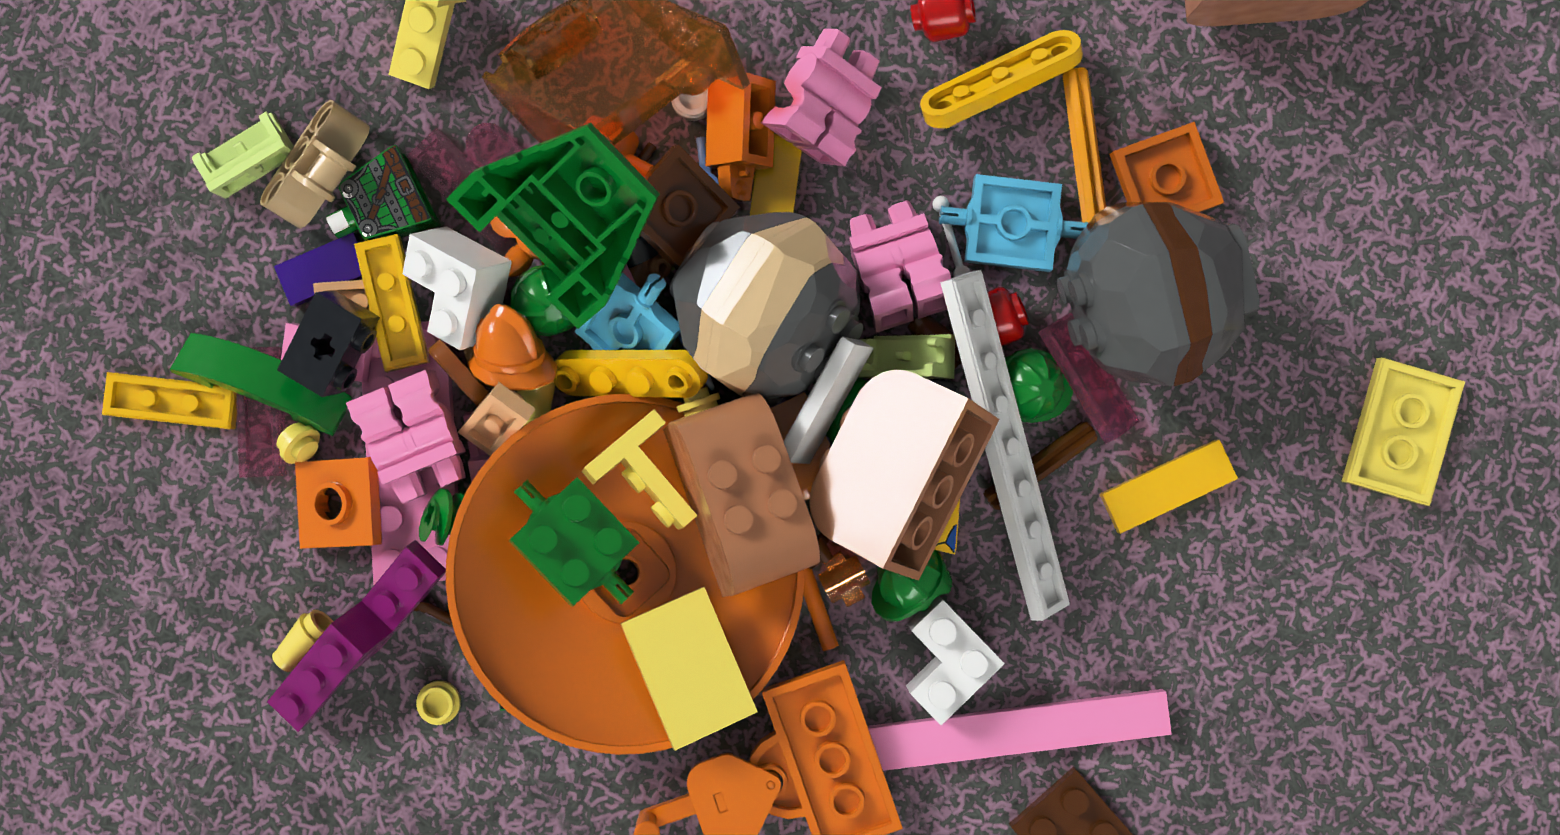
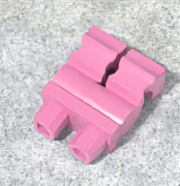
(827, 99)
(893, 251)
(418, 442)

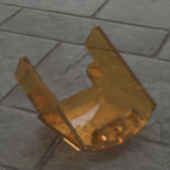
(610, 65)

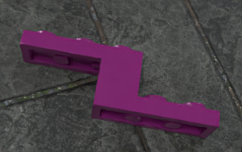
(356, 635)

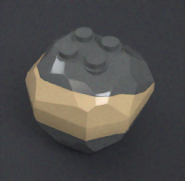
(765, 303)

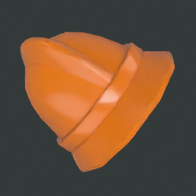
(510, 352)

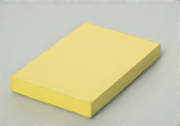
(1403, 431)
(688, 668)

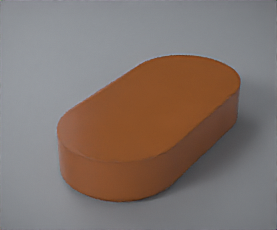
(458, 372)

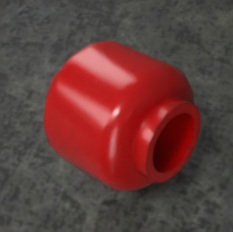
(943, 18)
(1008, 314)

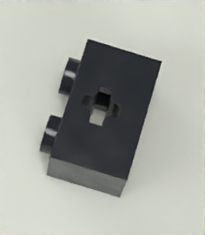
(311, 353)

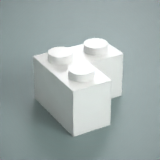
(464, 278)
(959, 664)

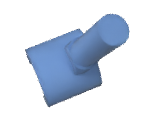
(701, 149)

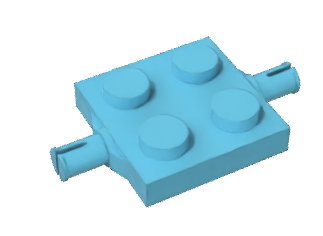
(1012, 223)
(632, 319)

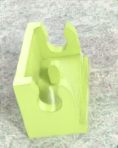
(244, 157)
(921, 354)

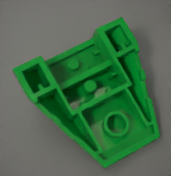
(571, 206)

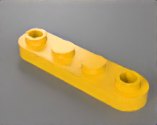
(1001, 79)
(629, 372)

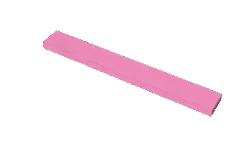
(1022, 729)

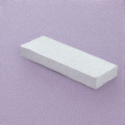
(826, 399)

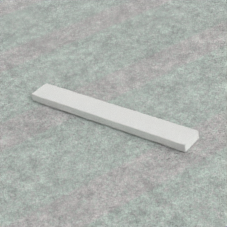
(1007, 448)

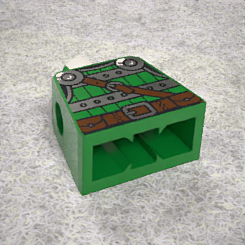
(383, 200)

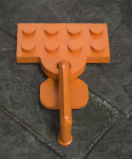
(819, 752)

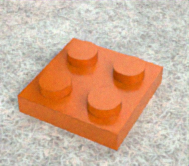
(1168, 170)

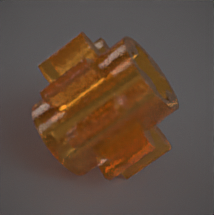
(844, 579)

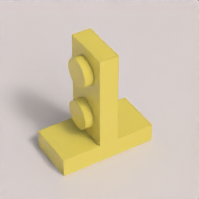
(421, 41)
(642, 473)

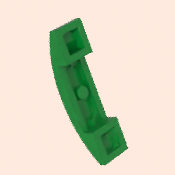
(256, 376)

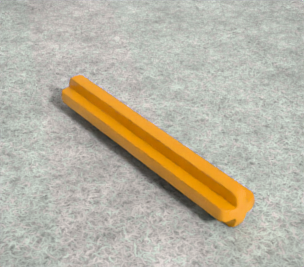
(1084, 142)

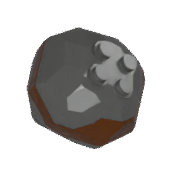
(1158, 291)

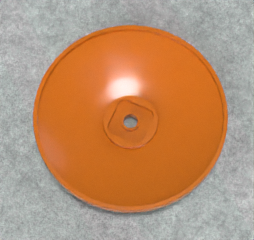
(569, 665)

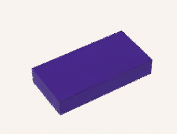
(325, 263)

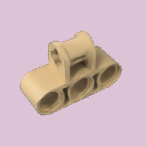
(315, 165)

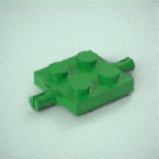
(574, 542)

